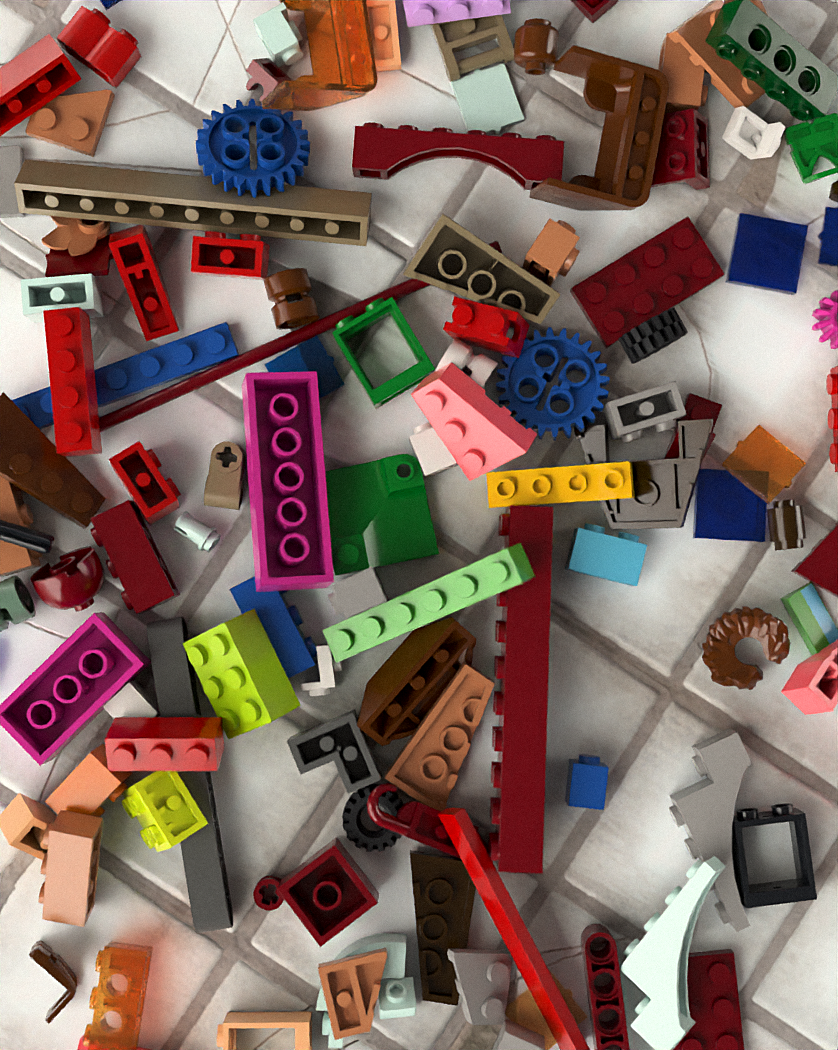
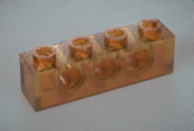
(134, 964)

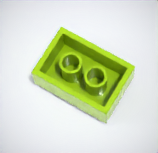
(241, 674)

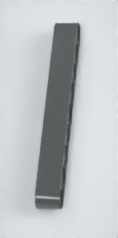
(203, 849)

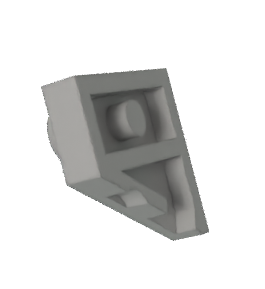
(483, 983)

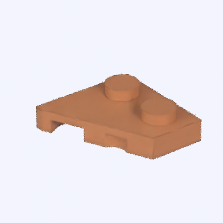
(73, 120)
(352, 991)

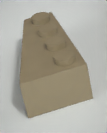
(472, 268)

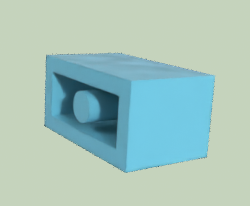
(606, 556)

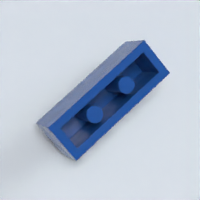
(280, 624)

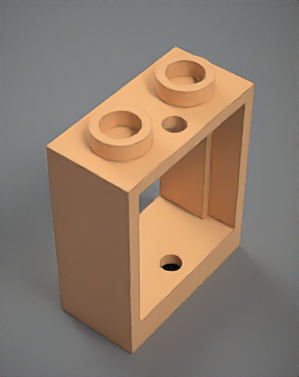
(286, 1019)

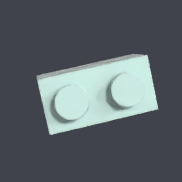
(61, 293)

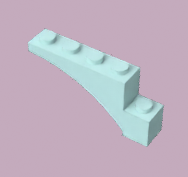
(661, 960)

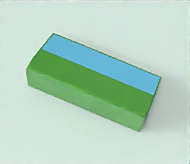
(811, 618)

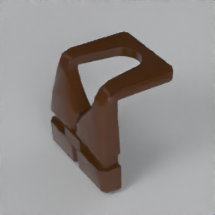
(59, 970)

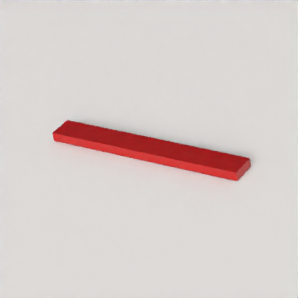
(512, 929)

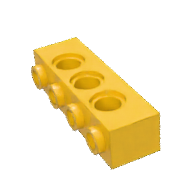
(560, 484)

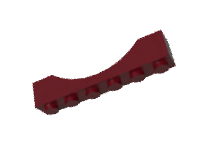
(386, 151)

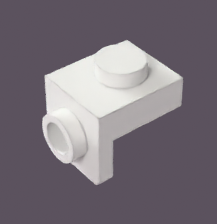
(752, 134)
(327, 671)

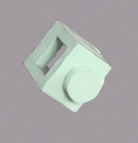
(279, 35)

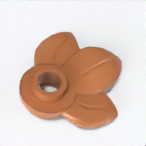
(76, 234)

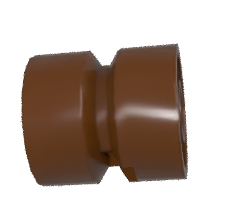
(288, 287)

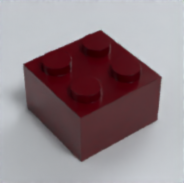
(328, 892)

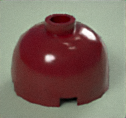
(70, 581)

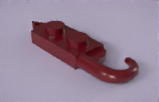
(413, 821)

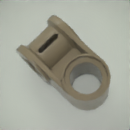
(225, 484)

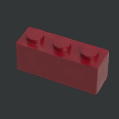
(133, 557)

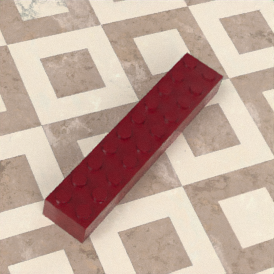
(522, 697)

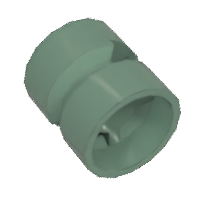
(15, 602)

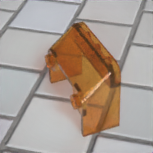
(338, 54)

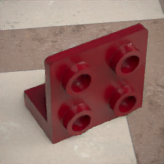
(683, 150)

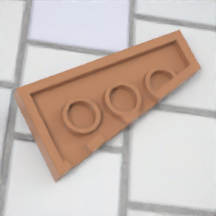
(435, 751)

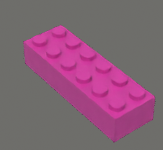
(287, 481)

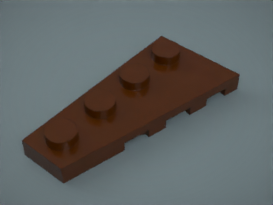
(34, 466)

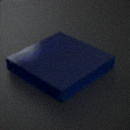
(767, 254)
(727, 509)

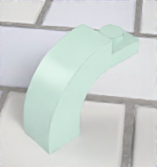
(393, 969)

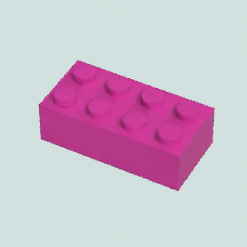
(71, 687)

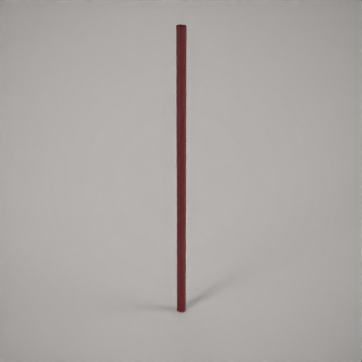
(257, 354)

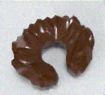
(728, 631)

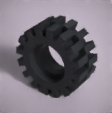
(653, 335)
(355, 829)

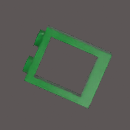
(402, 382)

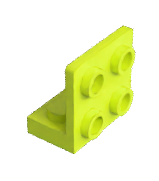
(163, 809)

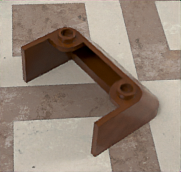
(630, 137)

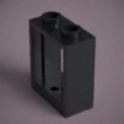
(778, 891)

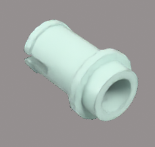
(197, 532)

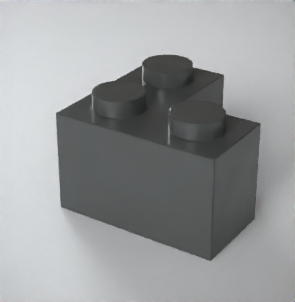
(339, 742)

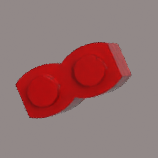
(100, 46)

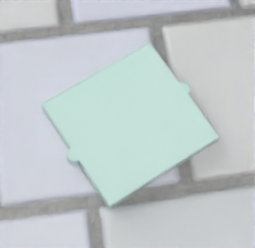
(487, 100)

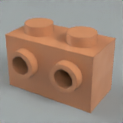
(552, 252)

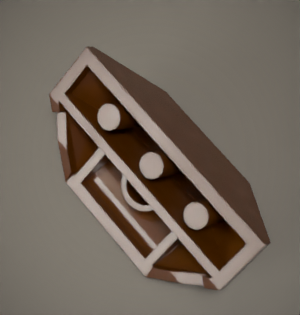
(413, 680)

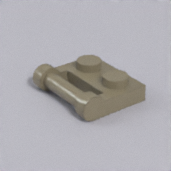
(466, 33)

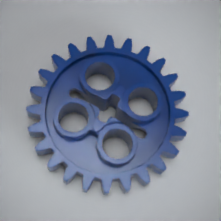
(225, 148)
(580, 396)

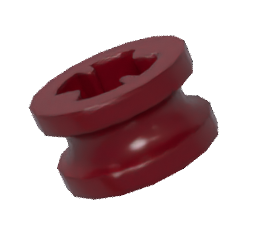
(258, 893)

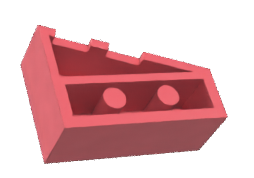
(469, 422)

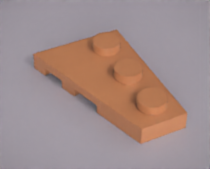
(723, 73)

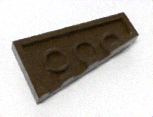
(443, 919)

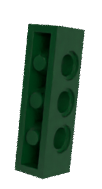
(773, 60)

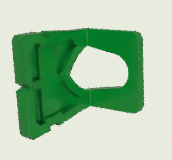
(811, 141)

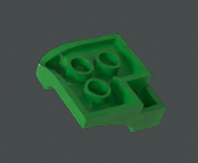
(378, 515)

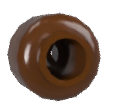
(536, 46)

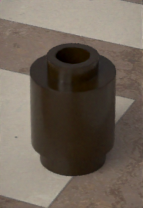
(786, 525)

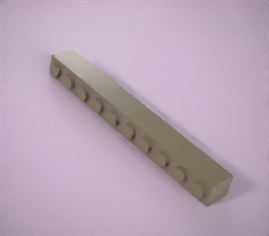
(191, 203)

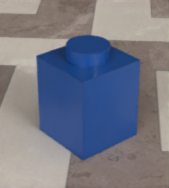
(586, 782)

